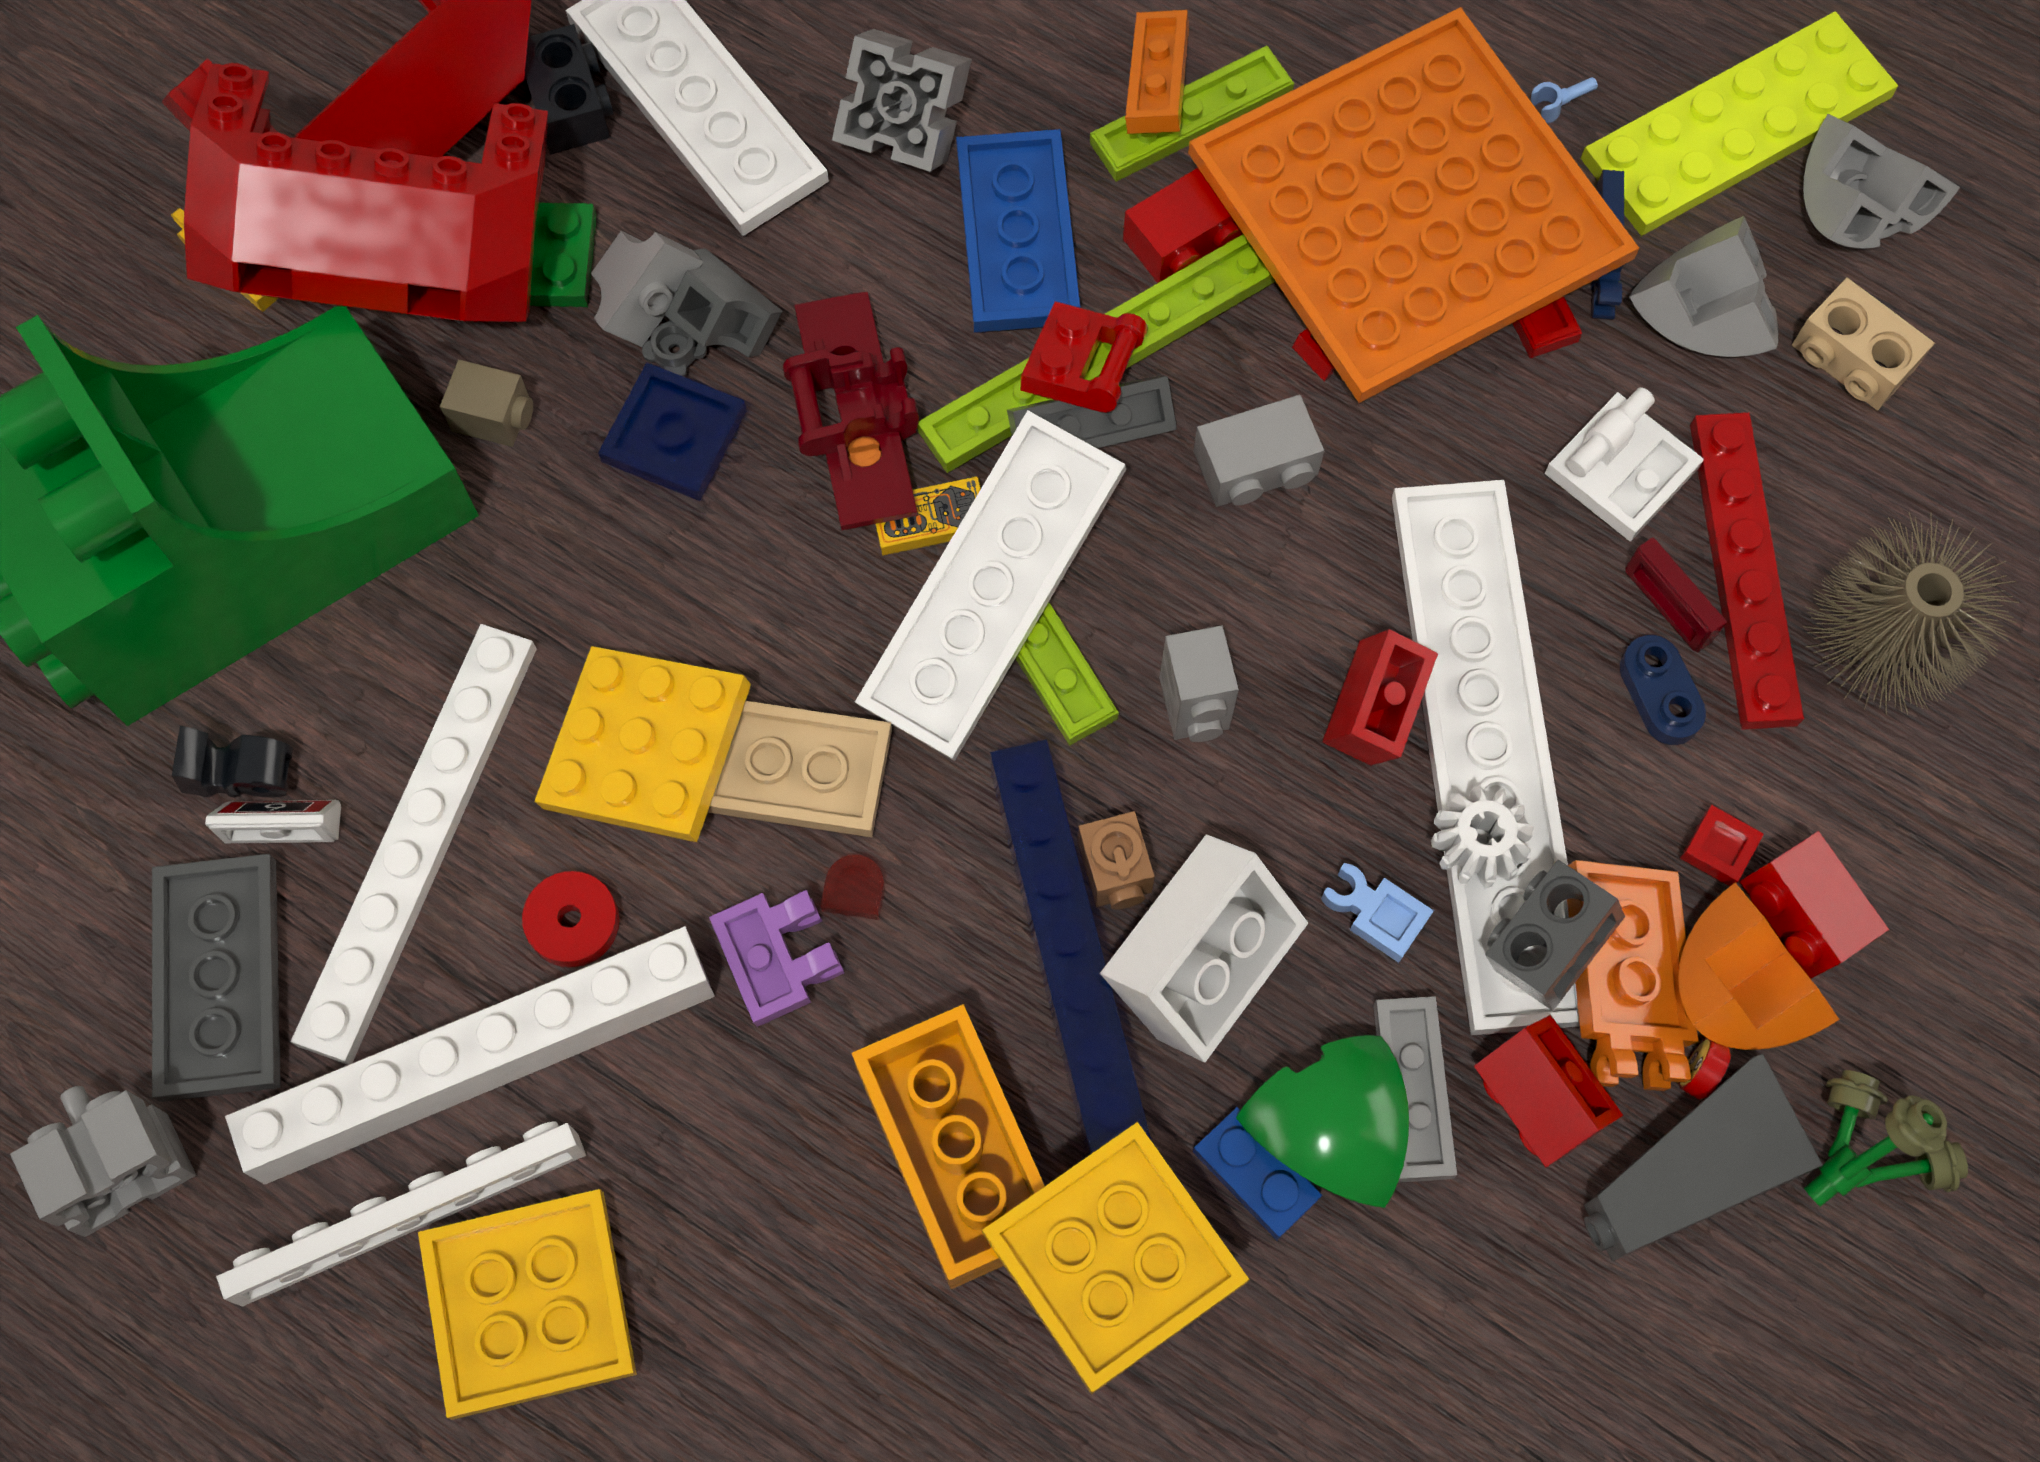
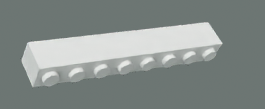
(468, 1057)

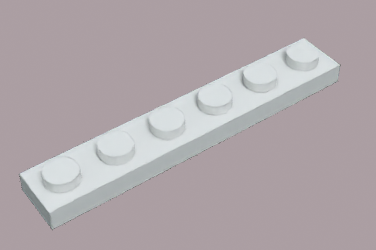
(382, 1221)

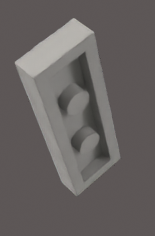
(1414, 1038)

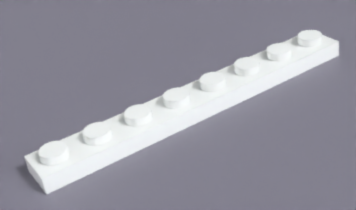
(414, 846)

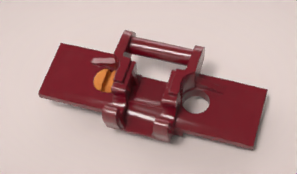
(872, 403)

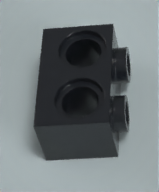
(567, 88)

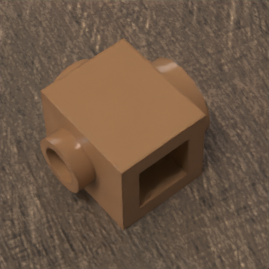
(1116, 861)

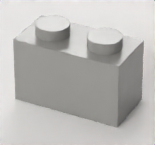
(1258, 451)
(1198, 684)

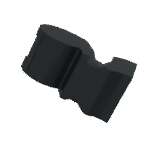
(246, 765)

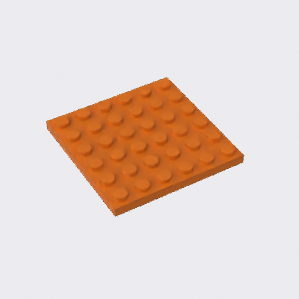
(1411, 203)

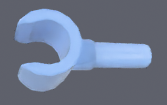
(1553, 93)

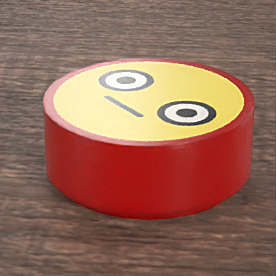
(1707, 1068)

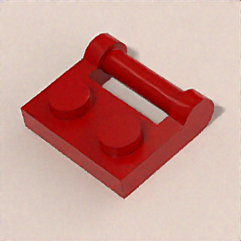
(1067, 349)

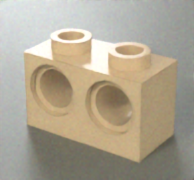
(1869, 335)

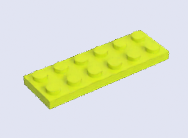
(1740, 121)

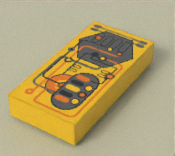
(939, 516)

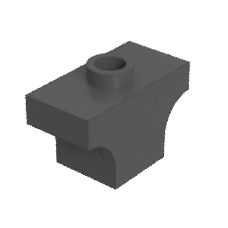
(722, 308)

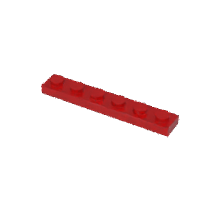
(1746, 572)

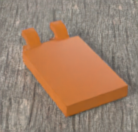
(1631, 986)

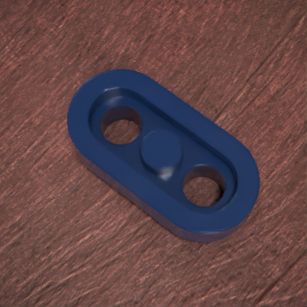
(1658, 687)

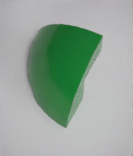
(1337, 1119)

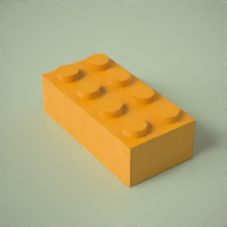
(949, 1136)

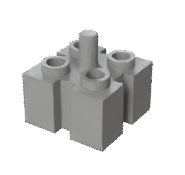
(901, 99)
(102, 1162)

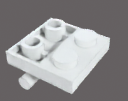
(1624, 464)

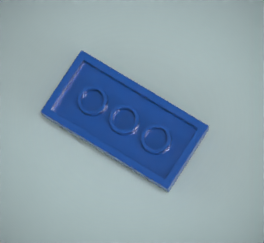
(1016, 228)

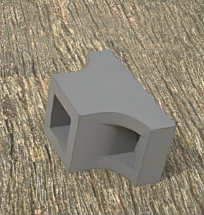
(639, 283)

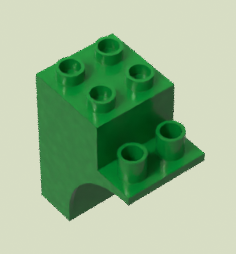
(203, 504)

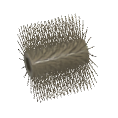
(1906, 616)

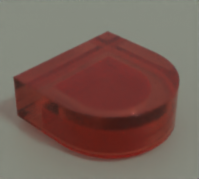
(854, 888)

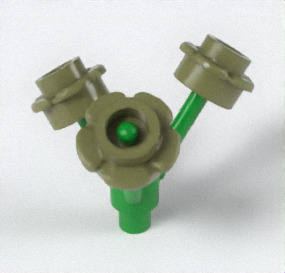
(1912, 1126)

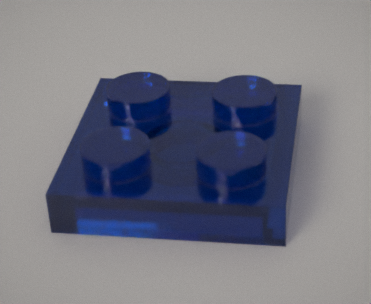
(672, 431)

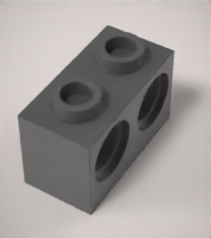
(1569, 941)

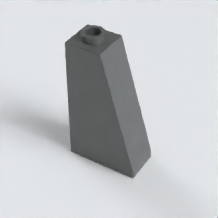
(1711, 1160)

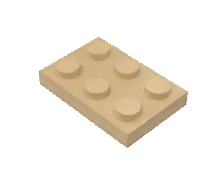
(804, 769)

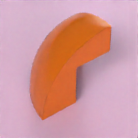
(1744, 983)

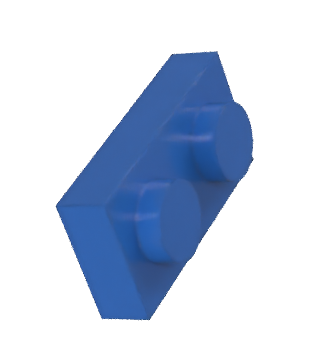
(1255, 1176)

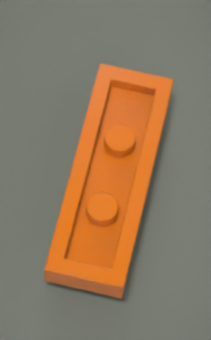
(1157, 72)

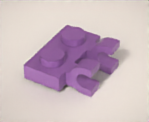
(760, 957)

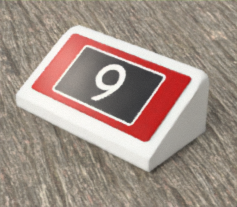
(276, 821)

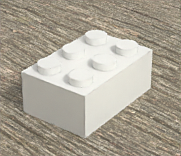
(1205, 947)

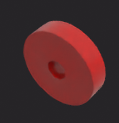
(575, 944)

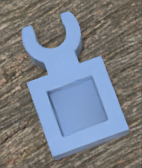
(1386, 916)

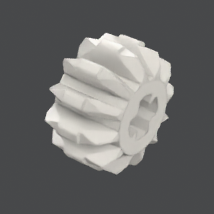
(1505, 838)

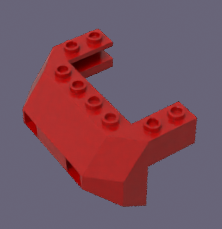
(423, 87)
(360, 220)

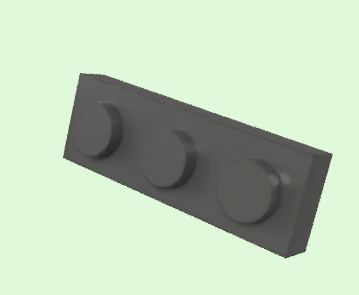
(1141, 411)

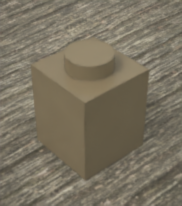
(486, 403)

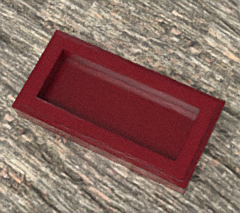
(1675, 595)

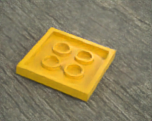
(643, 743)
(1115, 1257)
(526, 1304)

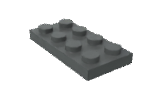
(215, 978)

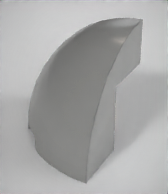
(1865, 190)
(1712, 295)

